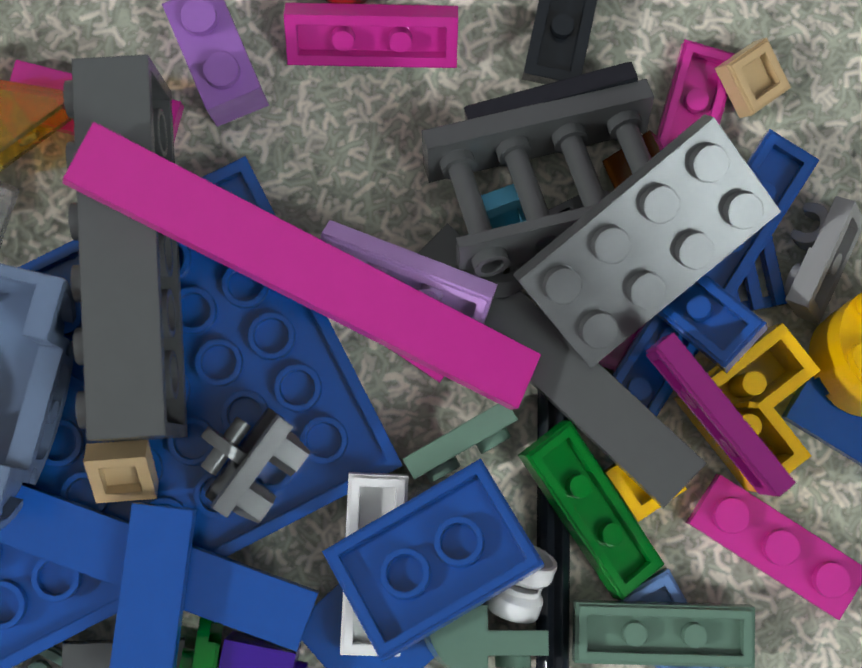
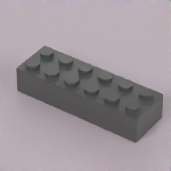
(125, 269)

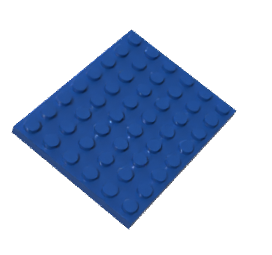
(240, 357)

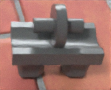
(236, 483)

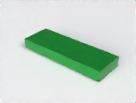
(591, 509)

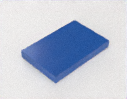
(432, 560)

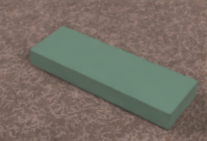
(663, 633)

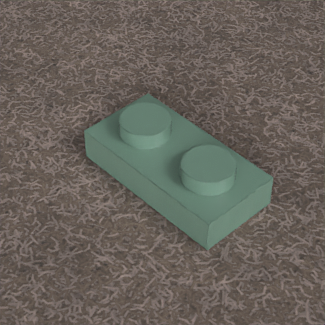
(439, 456)

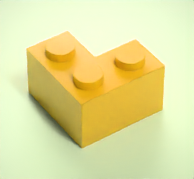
(755, 386)

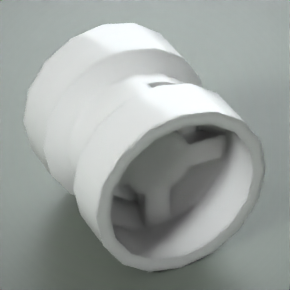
(524, 600)

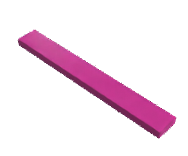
(299, 266)

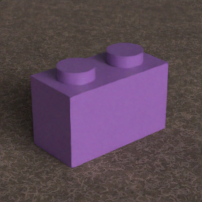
(216, 58)

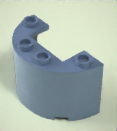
(33, 376)

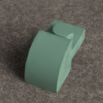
(469, 643)

